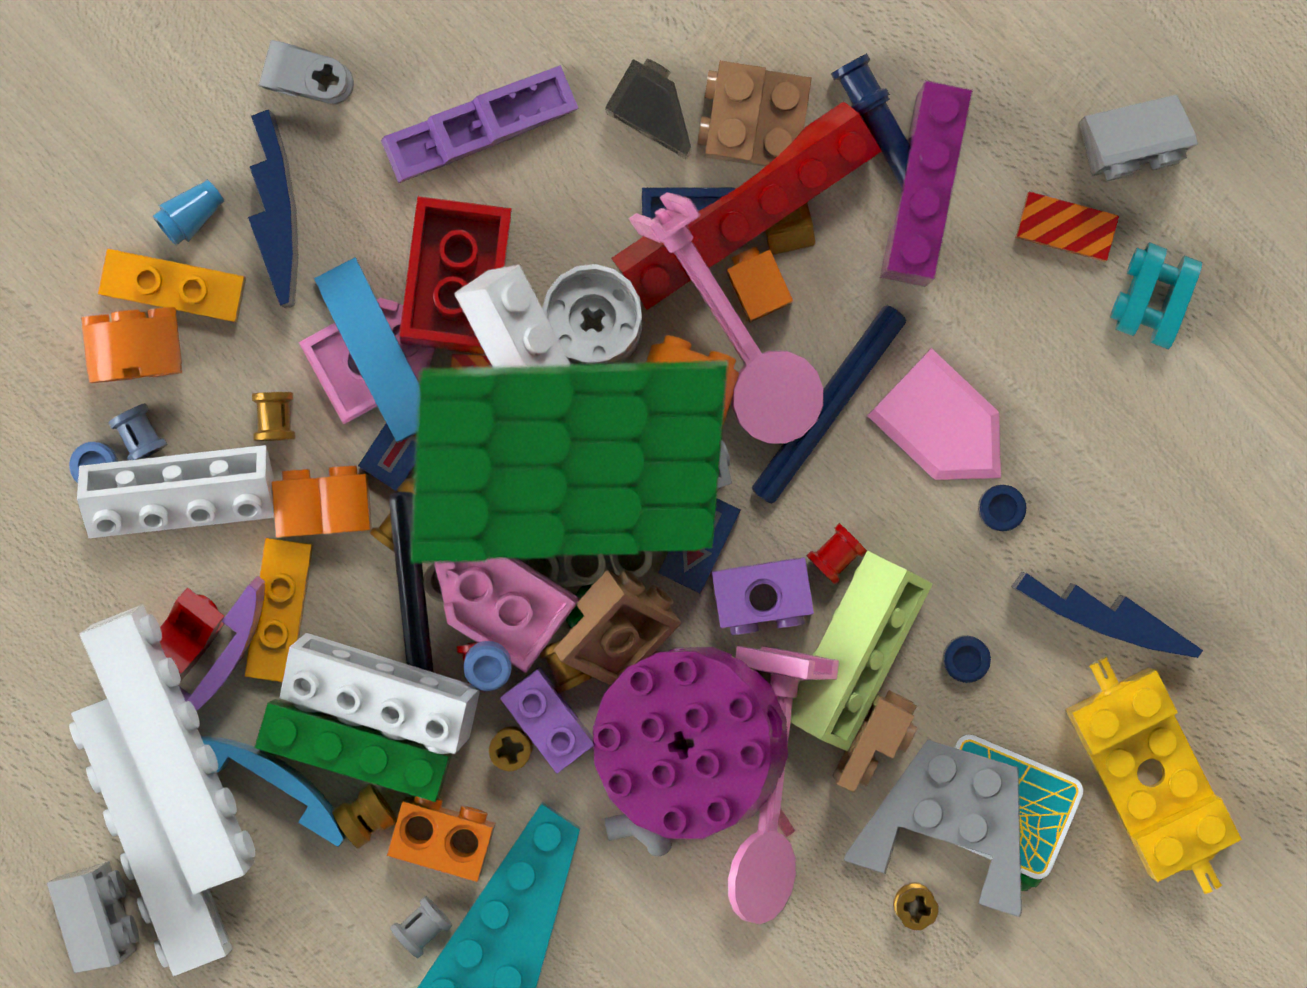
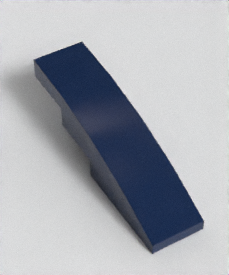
(277, 225)
(1121, 621)

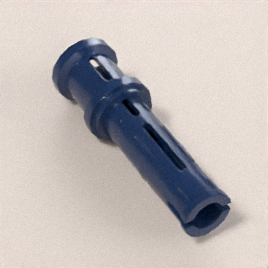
(871, 104)

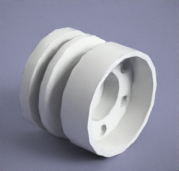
(594, 292)

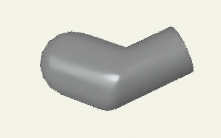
(621, 827)

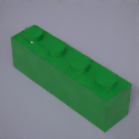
(352, 750)

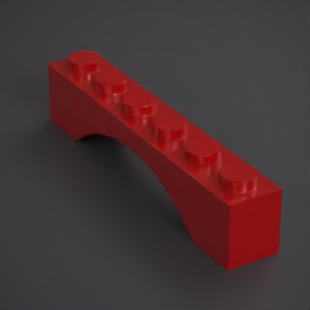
(809, 165)

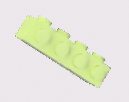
(865, 640)

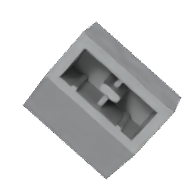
(1137, 135)
(93, 917)

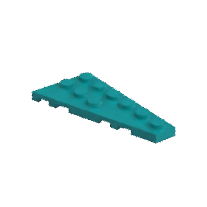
(514, 915)

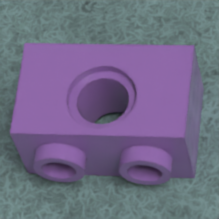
(792, 595)
(548, 720)

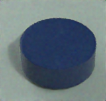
(1002, 507)
(966, 659)

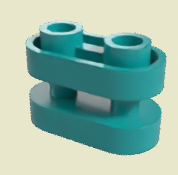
(1147, 268)

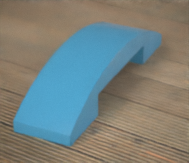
(372, 346)
(317, 816)

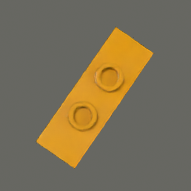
(172, 285)
(286, 575)

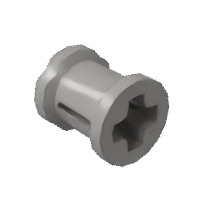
(421, 927)

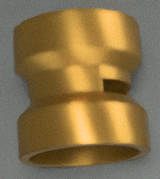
(364, 816)

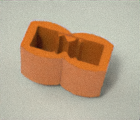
(321, 504)

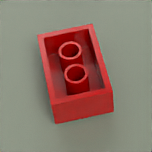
(449, 250)

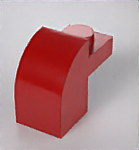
(190, 629)

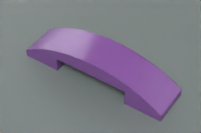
(242, 619)

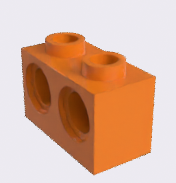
(439, 850)

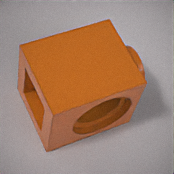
(758, 283)

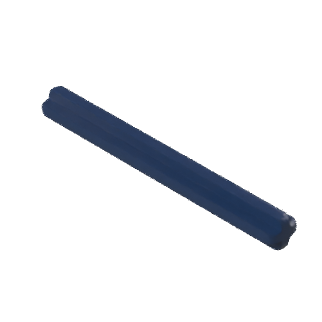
(835, 397)

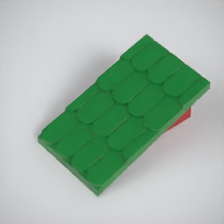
(567, 460)

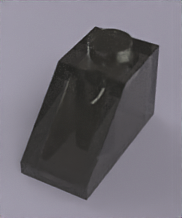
(651, 106)

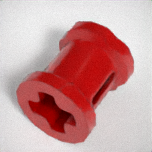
(837, 553)

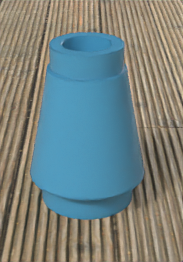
(188, 211)

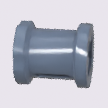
(137, 432)

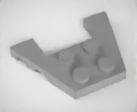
(959, 802)

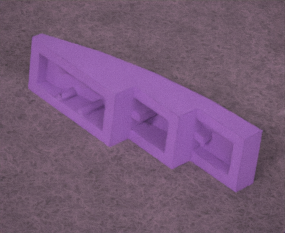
(479, 124)

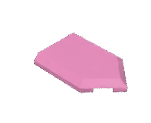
(339, 373)
(942, 422)
(504, 605)

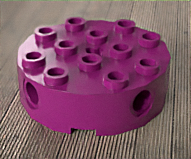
(645, 751)

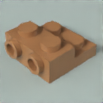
(752, 113)
(618, 626)
(883, 729)

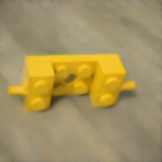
(1177, 819)

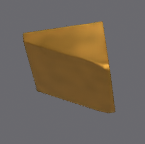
(791, 232)

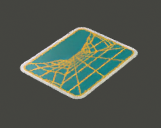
(1046, 805)

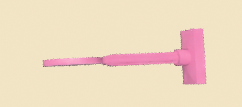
(775, 391)
(765, 862)

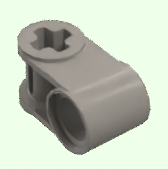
(299, 71)

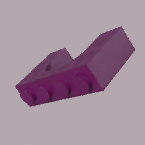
(928, 183)

